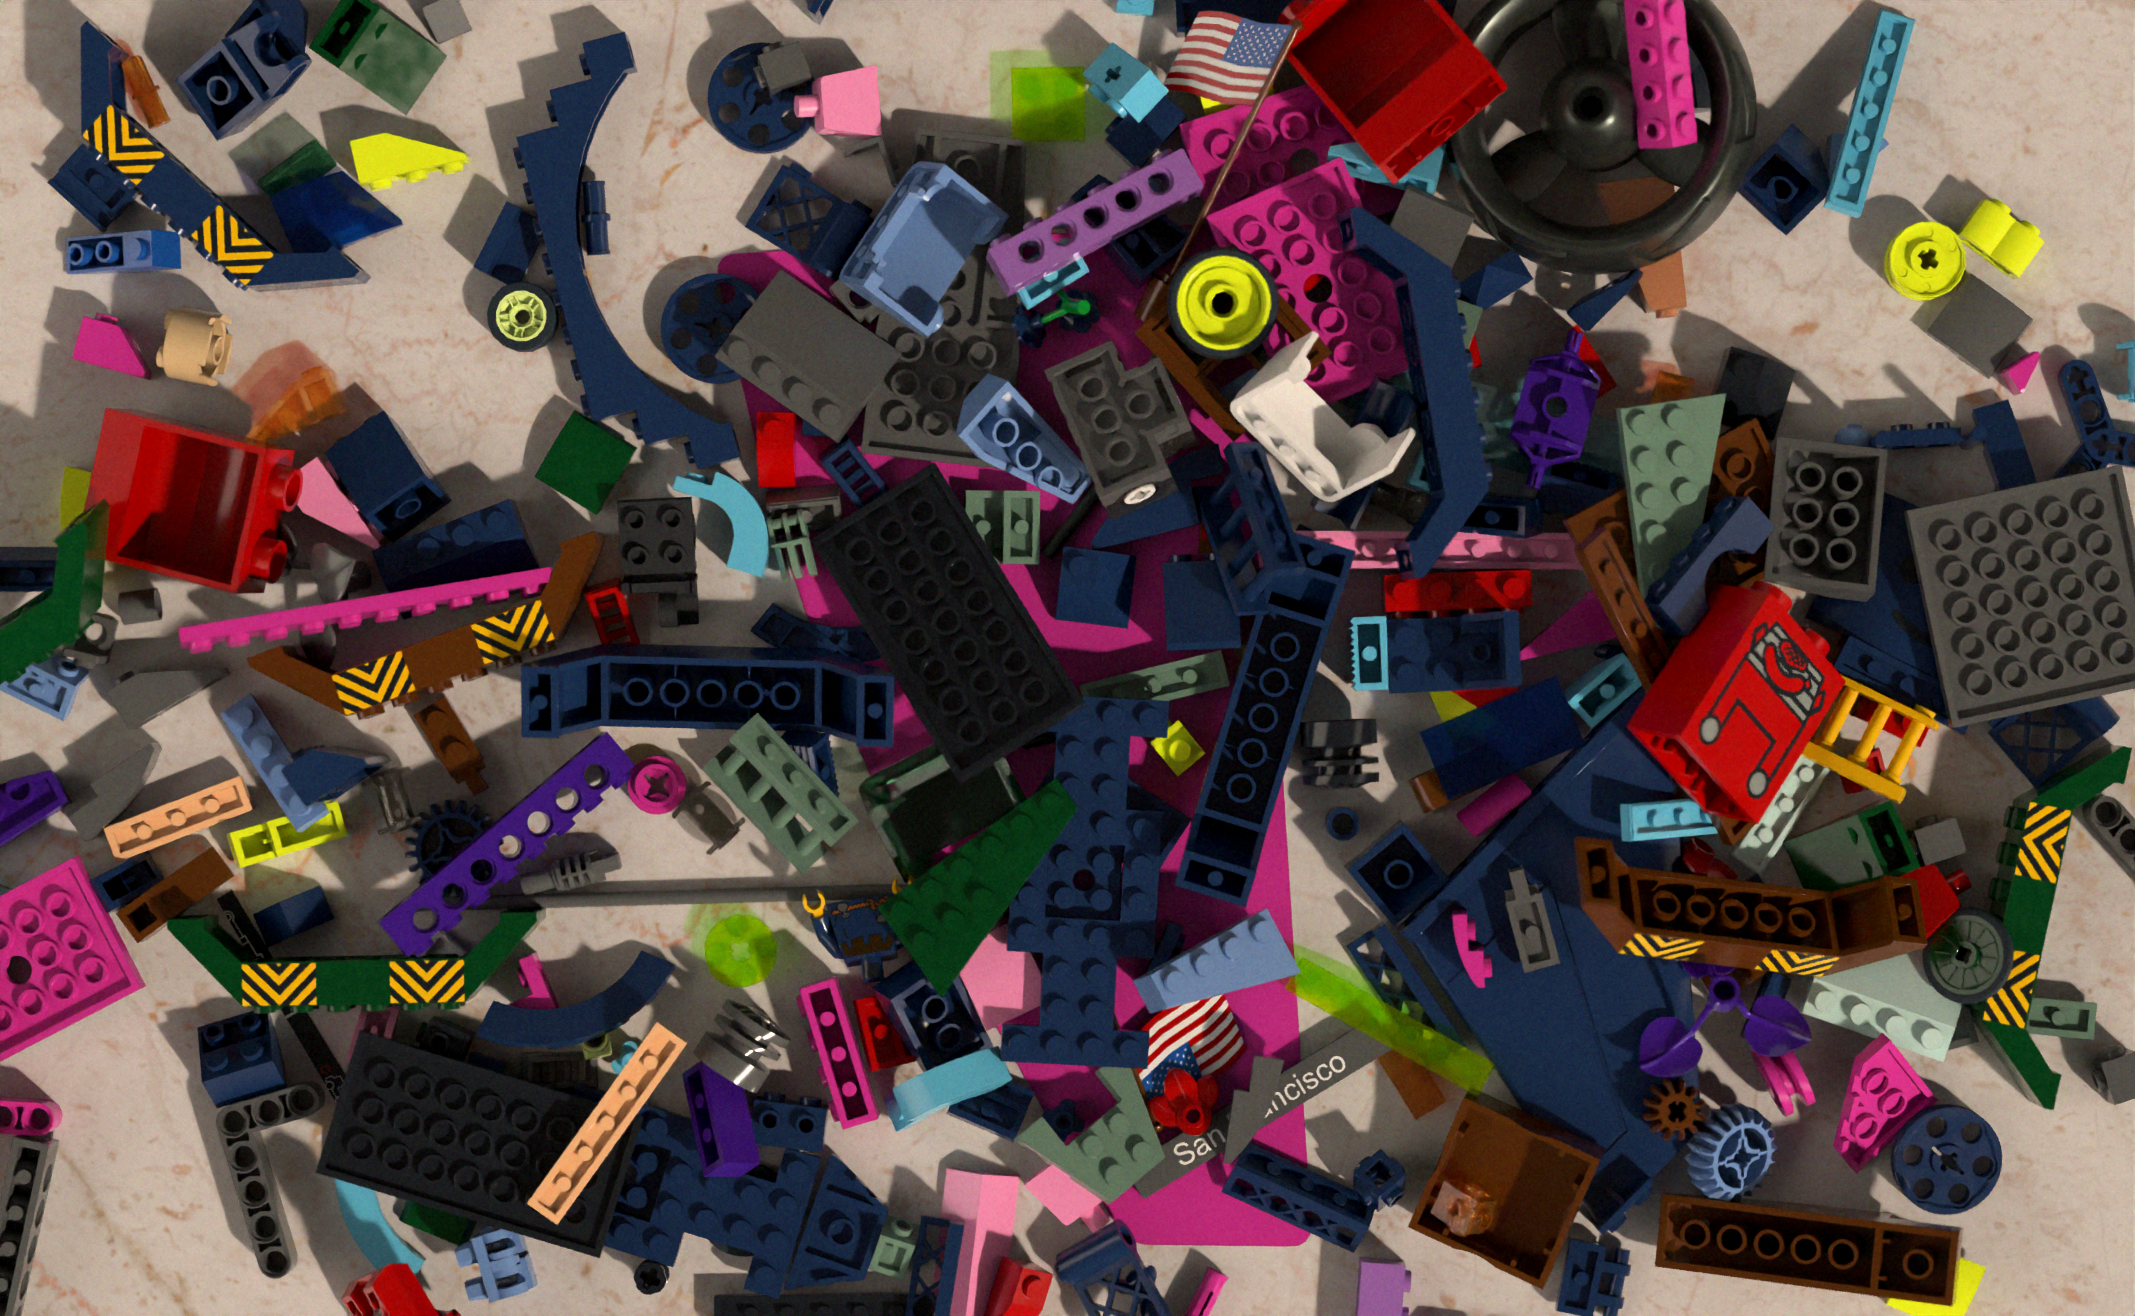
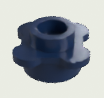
(1066, 1110)

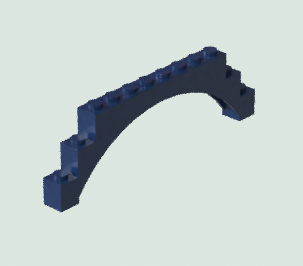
(554, 171)

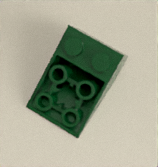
(378, 52)
(1853, 849)

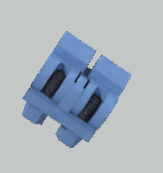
(501, 1268)

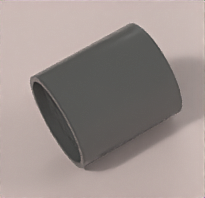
(140, 606)

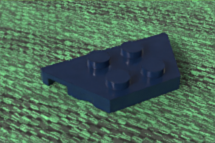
(839, 1230)

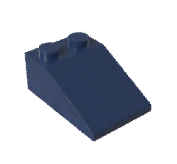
(929, 1025)

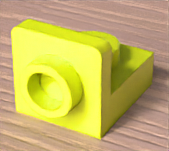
(1179, 748)

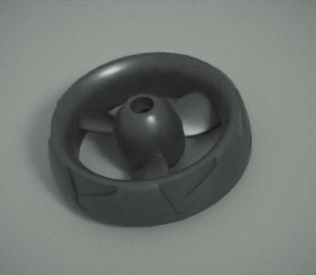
(1521, 170)

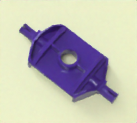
(1536, 433)

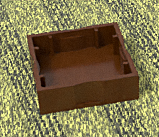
(1531, 1172)

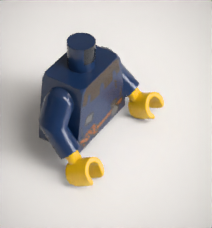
(857, 931)

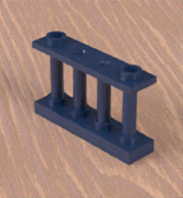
(1268, 521)

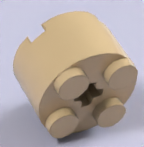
(195, 345)

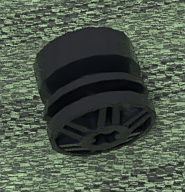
(1339, 752)

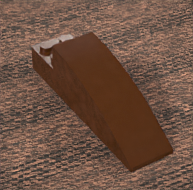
(1810, 1247)

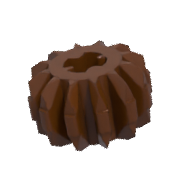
(1685, 1102)

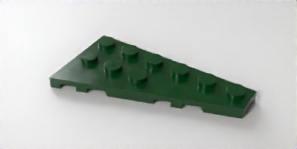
(965, 895)

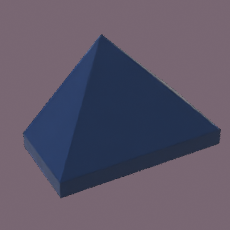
(1495, 281)

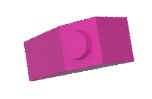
(1577, 626)

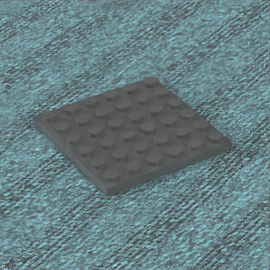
(2029, 594)

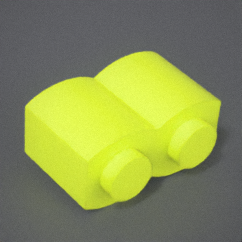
(2000, 237)

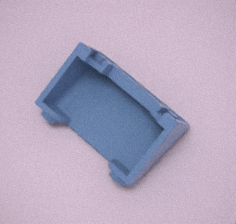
(921, 244)

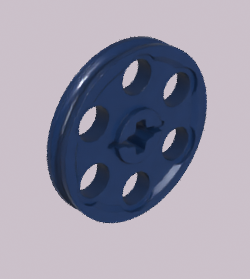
(743, 98)
(709, 310)
(1941, 1175)

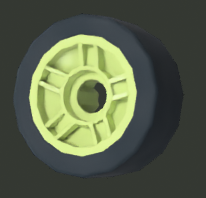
(513, 300)

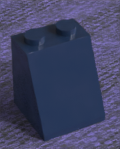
(387, 476)
(1197, 606)

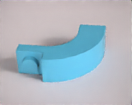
(751, 535)
(945, 1086)

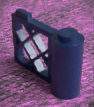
(835, 237)
(2086, 718)
(1104, 1255)

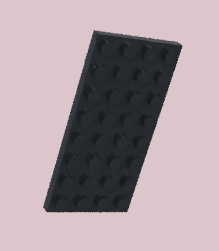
(948, 623)
(467, 1141)

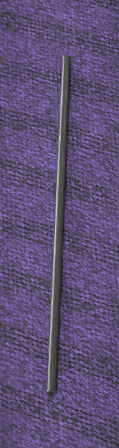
(675, 897)

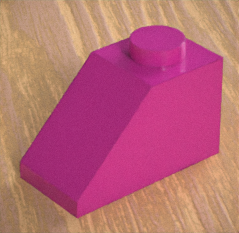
(109, 346)

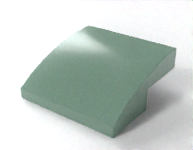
(1007, 523)

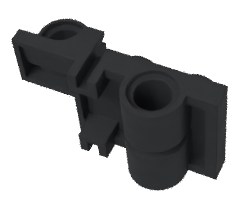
(658, 551)

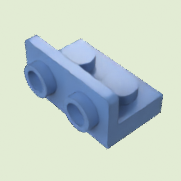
(49, 686)

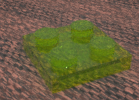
(1048, 104)

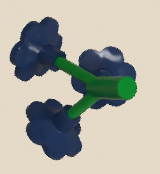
(1075, 311)

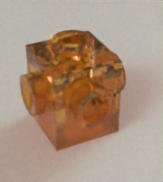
(1464, 1207)

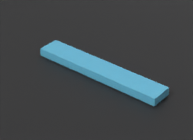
(1869, 113)

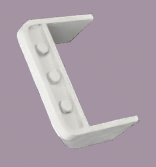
(1309, 433)

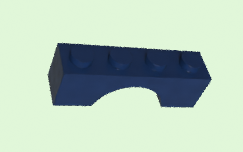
(1679, 596)

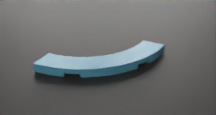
(371, 1230)

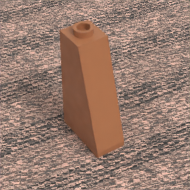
(1662, 282)

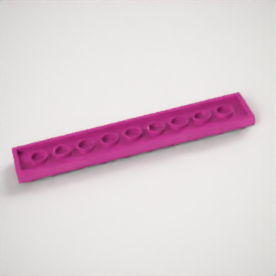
(351, 612)

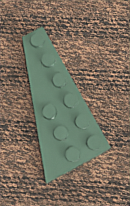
(1667, 476)

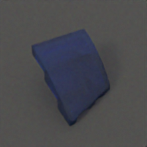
(330, 214)

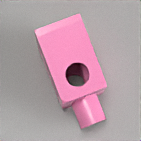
(844, 104)
(1066, 1198)

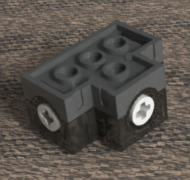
(1122, 425)

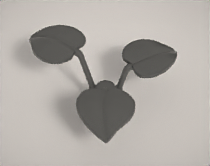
(335, 578)

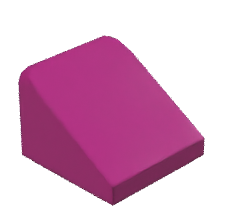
(2019, 372)

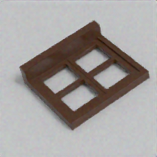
(1194, 377)

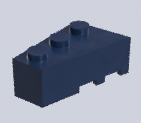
(1143, 249)

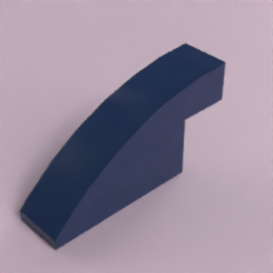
(1170, 512)

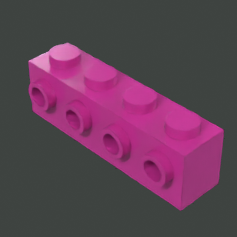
(1665, 73)
(839, 1052)

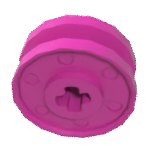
(1783, 1078)

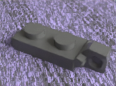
(1530, 923)

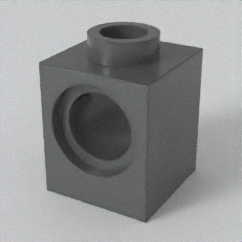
(841, 294)

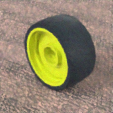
(1253, 299)

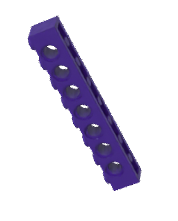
(399, 921)

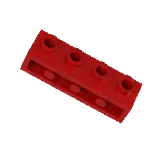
(1458, 590)

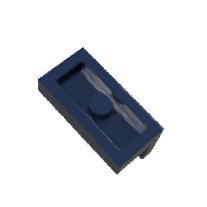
(509, 246)

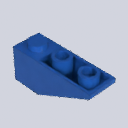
(123, 252)

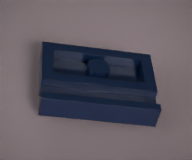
(92, 188)
(996, 1112)

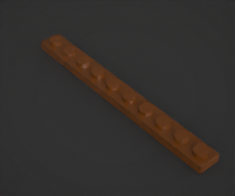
(1635, 631)

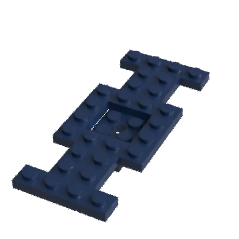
(1081, 927)
(678, 1199)

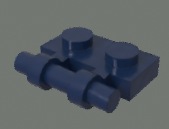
(1582, 1277)

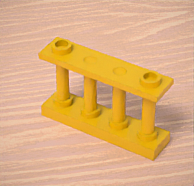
(1855, 765)

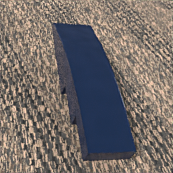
(2004, 446)

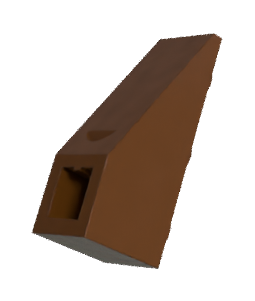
(175, 895)

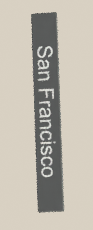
(1295, 1087)

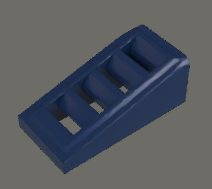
(1595, 305)
(833, 452)

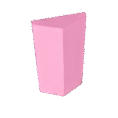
(988, 1208)

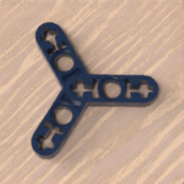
(2091, 431)

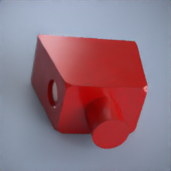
(1938, 894)

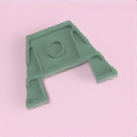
(1112, 1149)

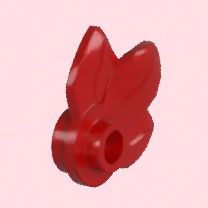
(1701, 861)
(1184, 1096)

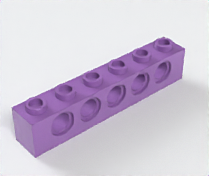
(1017, 273)

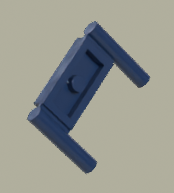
(1935, 436)

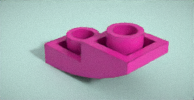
(1473, 957)

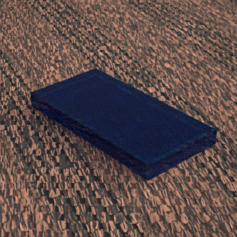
(1501, 737)

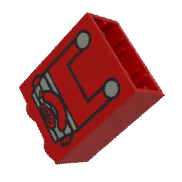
(1738, 701)

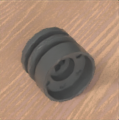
(742, 1045)

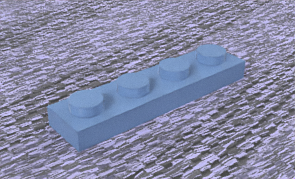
(268, 755)

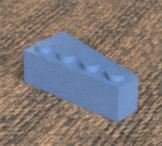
(1228, 961)

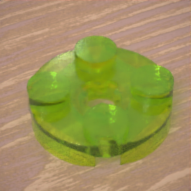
(720, 954)

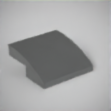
(1979, 326)

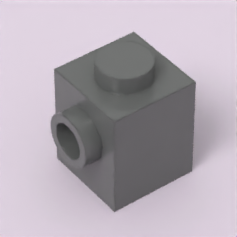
(782, 67)
(1936, 839)
(2115, 1074)

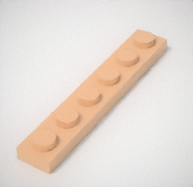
(607, 1122)

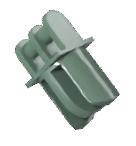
(791, 542)

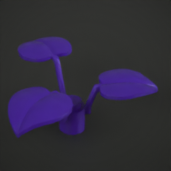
(1772, 1029)

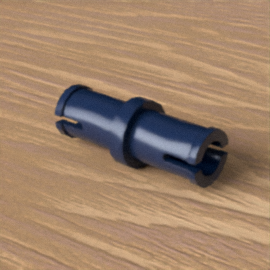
(595, 218)

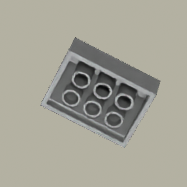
(808, 355)
(1825, 518)

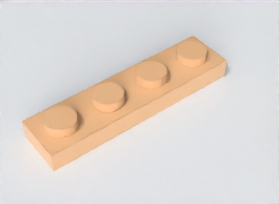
(179, 818)

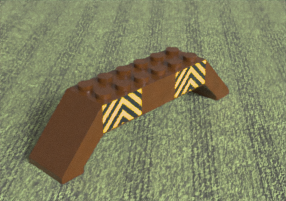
(448, 656)
(1746, 921)

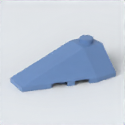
(1015, 438)

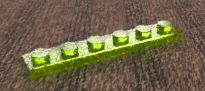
(1390, 1027)

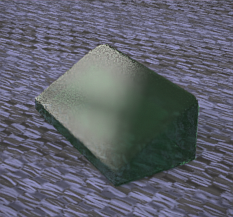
(304, 165)

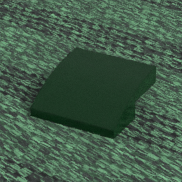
(585, 462)

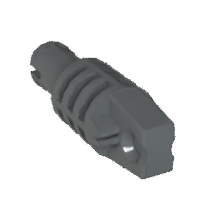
(571, 872)

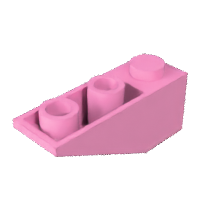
(330, 503)

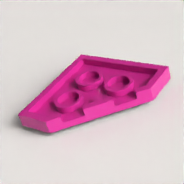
(1878, 1102)

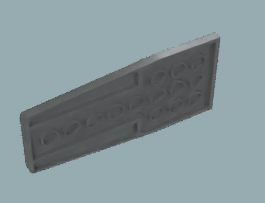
(924, 391)

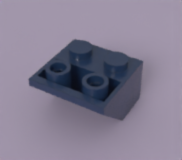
(240, 1058)

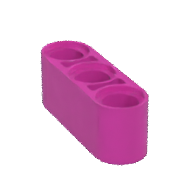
(23, 1116)

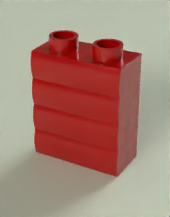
(1391, 74)
(193, 500)

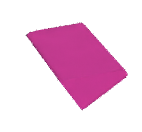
(1493, 804)

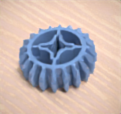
(1731, 1152)

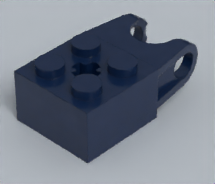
(241, 77)

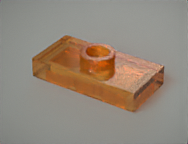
(1412, 1083)

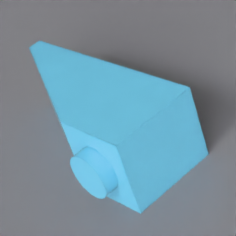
(1361, 166)

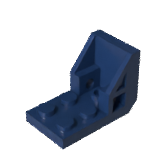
(1454, 653)

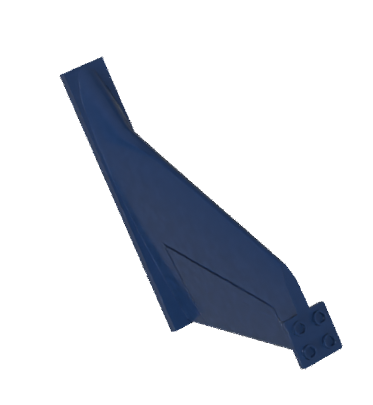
(1575, 1028)

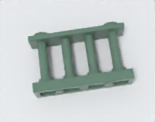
(796, 784)

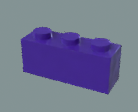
(720, 1123)

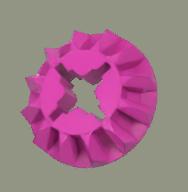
(639, 785)

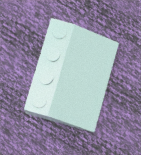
(1887, 999)

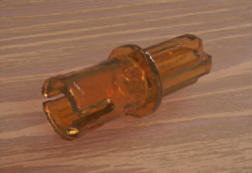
(145, 92)

